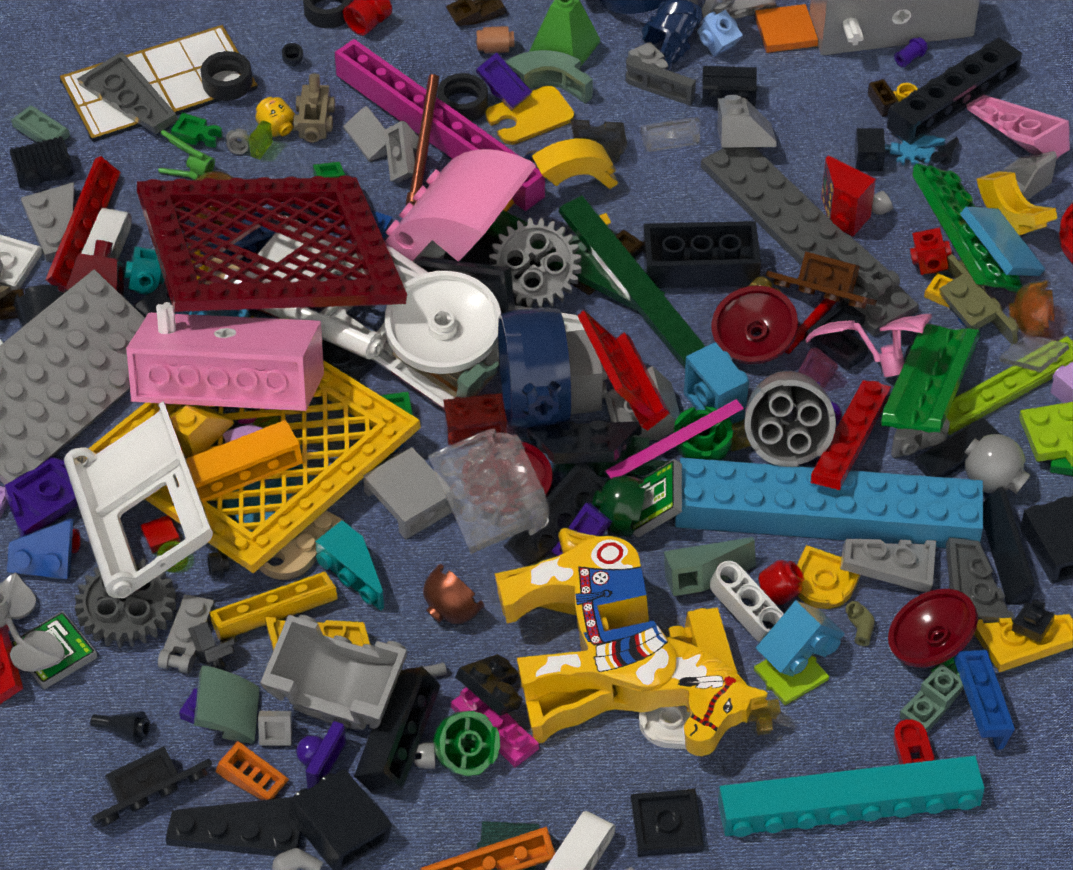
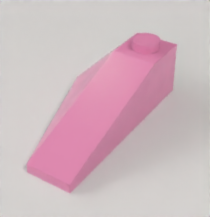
(1026, 127)

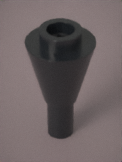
(129, 725)

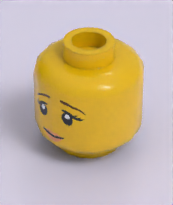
(277, 113)

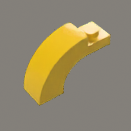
(575, 158)
(1002, 192)

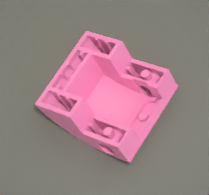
(459, 203)

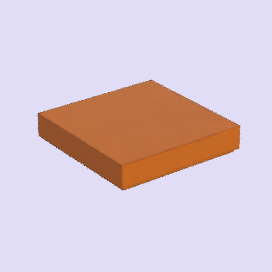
(786, 28)

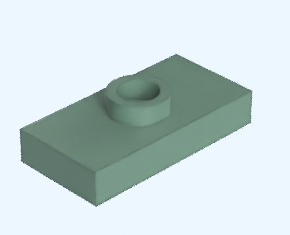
(38, 125)

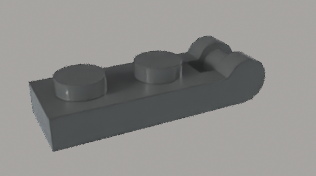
(660, 81)
(870, 270)

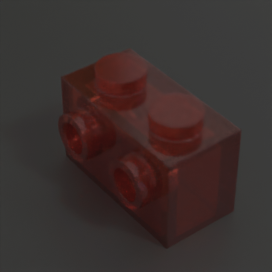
(473, 415)

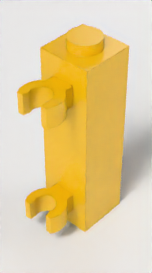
(705, 631)

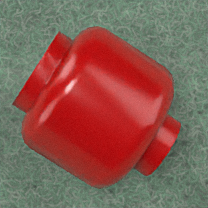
(781, 581)

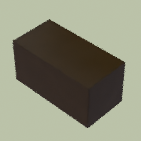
(881, 96)

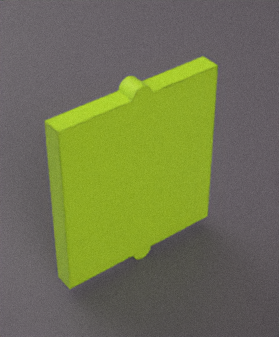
(788, 687)

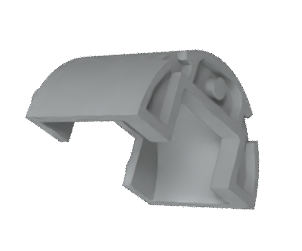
(332, 675)

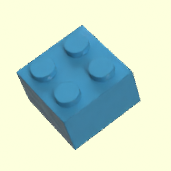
(715, 380)

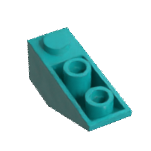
(347, 556)

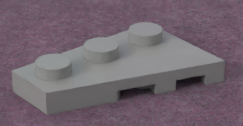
(49, 216)
(898, 563)

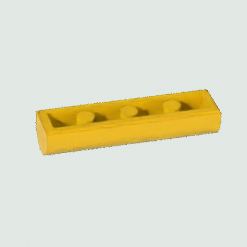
(277, 603)

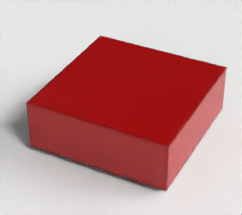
(159, 532)

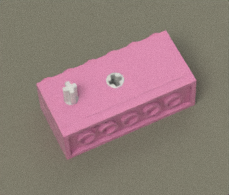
(225, 361)

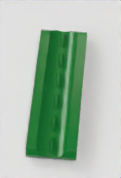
(947, 200)
(930, 378)

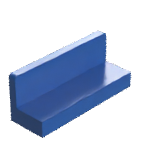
(985, 696)

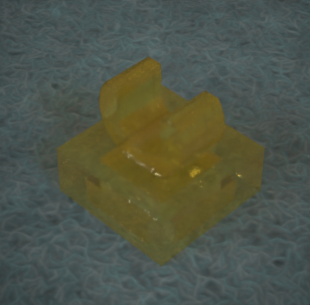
(764, 715)

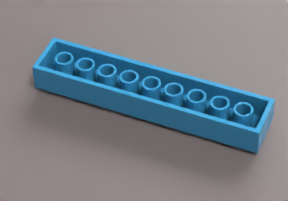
(866, 507)

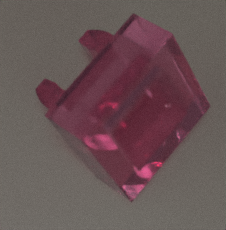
(818, 366)

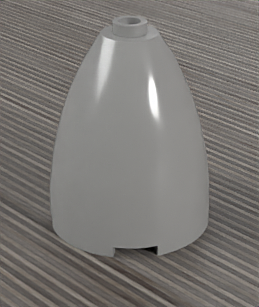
(789, 419)

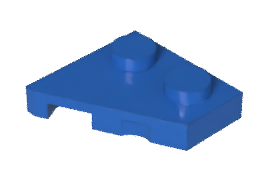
(43, 552)

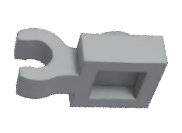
(649, 55)

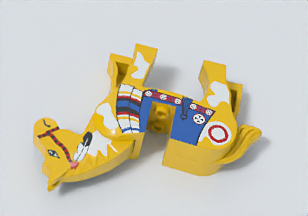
(622, 654)

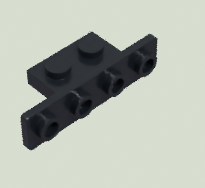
(143, 779)

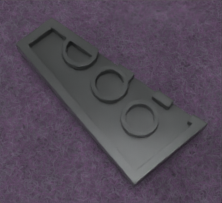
(129, 92)

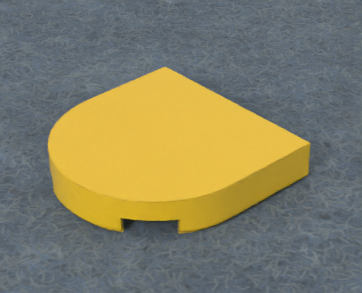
(824, 581)

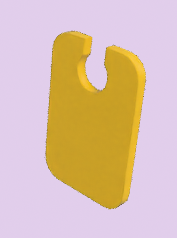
(534, 116)

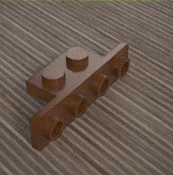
(825, 275)

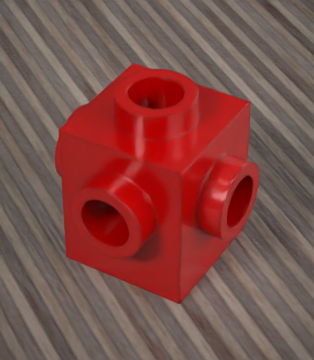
(930, 251)

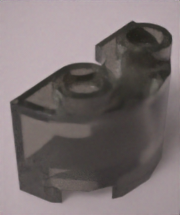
(609, 135)

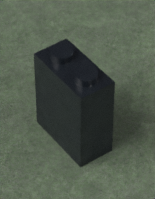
(1050, 536)
(339, 819)

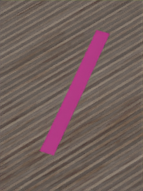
(675, 439)

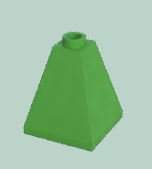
(567, 31)

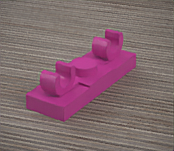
(515, 742)

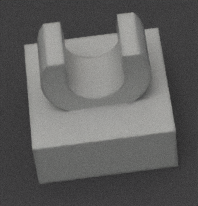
(275, 728)

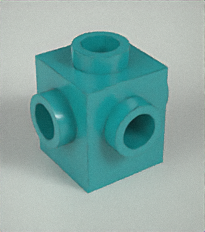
(143, 271)

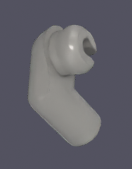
(296, 859)

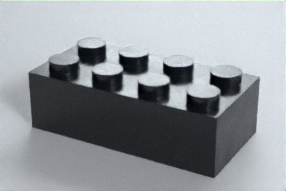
(701, 254)

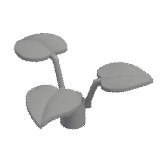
(39, 648)

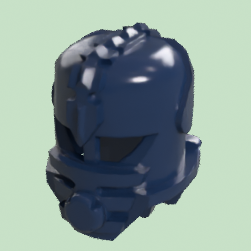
(673, 25)

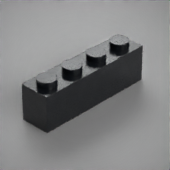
(396, 740)

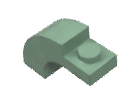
(553, 69)

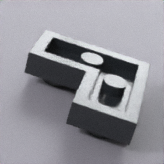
(841, 345)
(491, 683)

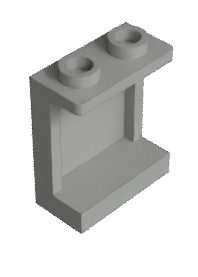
(408, 491)

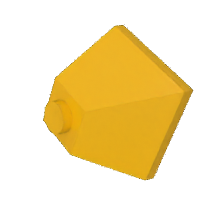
(198, 427)

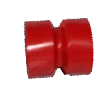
(365, 14)

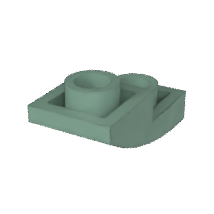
(934, 698)

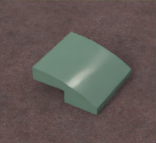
(227, 704)

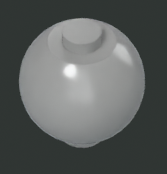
(997, 462)

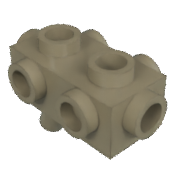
(314, 110)

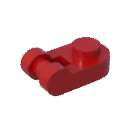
(911, 738)

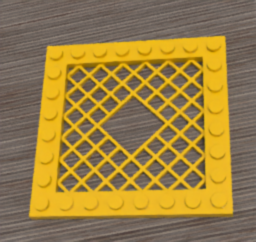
(253, 549)

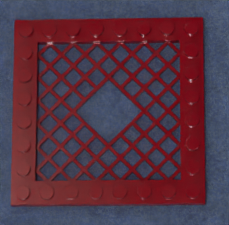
(161, 207)

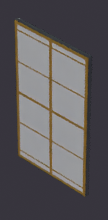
(169, 68)

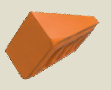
(250, 759)

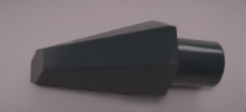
(946, 153)

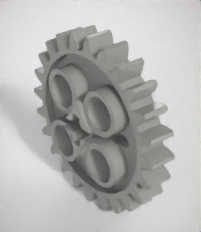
(551, 282)

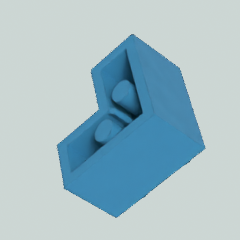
(798, 636)

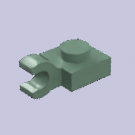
(472, 381)

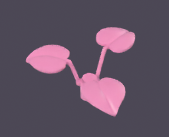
(891, 355)

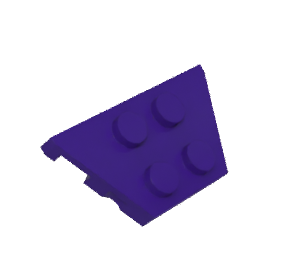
(40, 496)

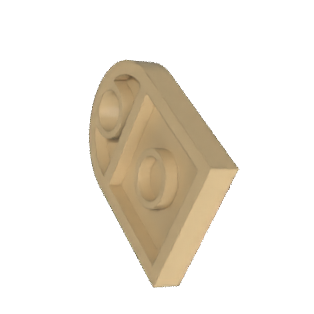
(301, 551)

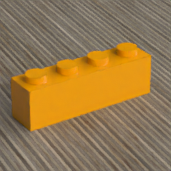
(245, 460)

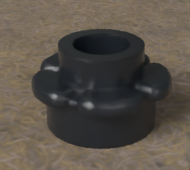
(217, 564)

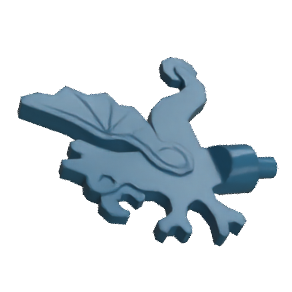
(919, 149)

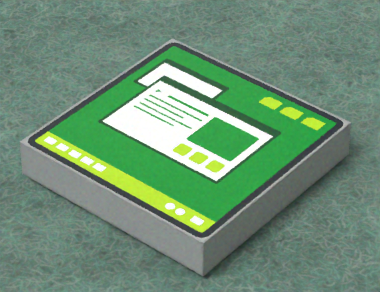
(661, 497)
(76, 648)

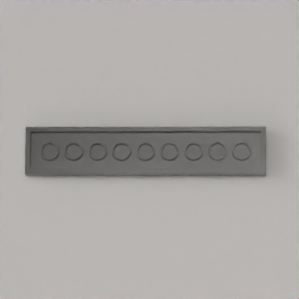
(793, 221)

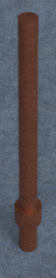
(424, 137)

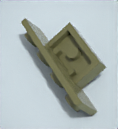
(973, 303)

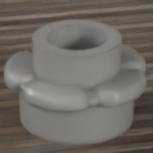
(235, 146)

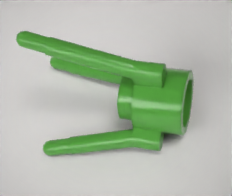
(197, 161)

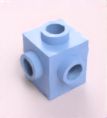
(719, 32)

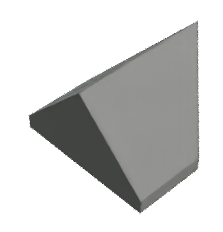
(1033, 172)

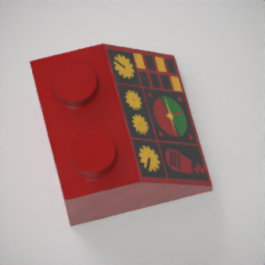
(847, 195)

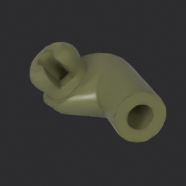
(862, 620)

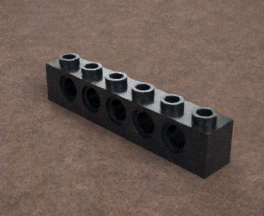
(953, 90)

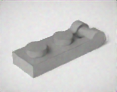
(190, 613)

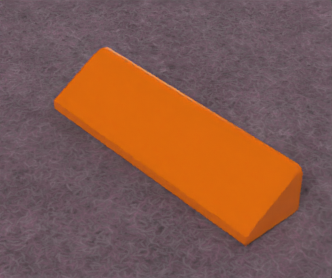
(509, 854)

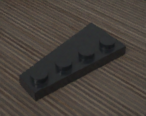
(496, 278)
(564, 505)
(242, 827)

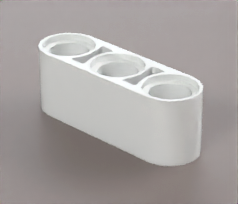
(112, 227)
(744, 587)
(583, 844)

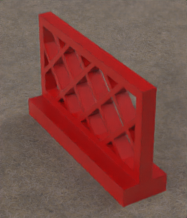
(626, 372)

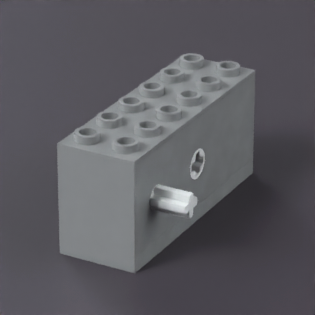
(888, 23)

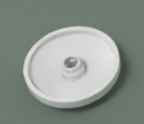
(445, 322)

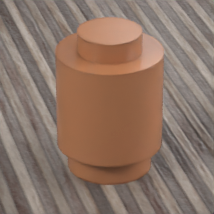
(495, 39)

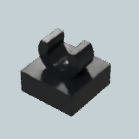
(1033, 621)

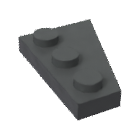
(972, 575)

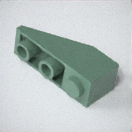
(692, 567)

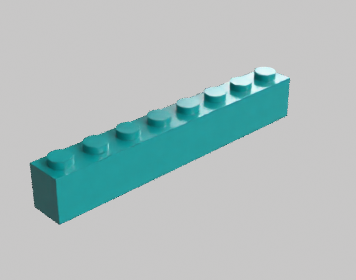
(850, 796)

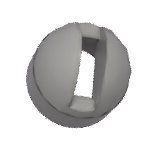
(881, 203)
(427, 756)

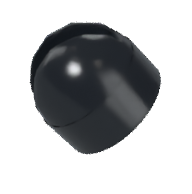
(292, 54)

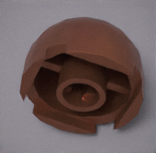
(449, 597)

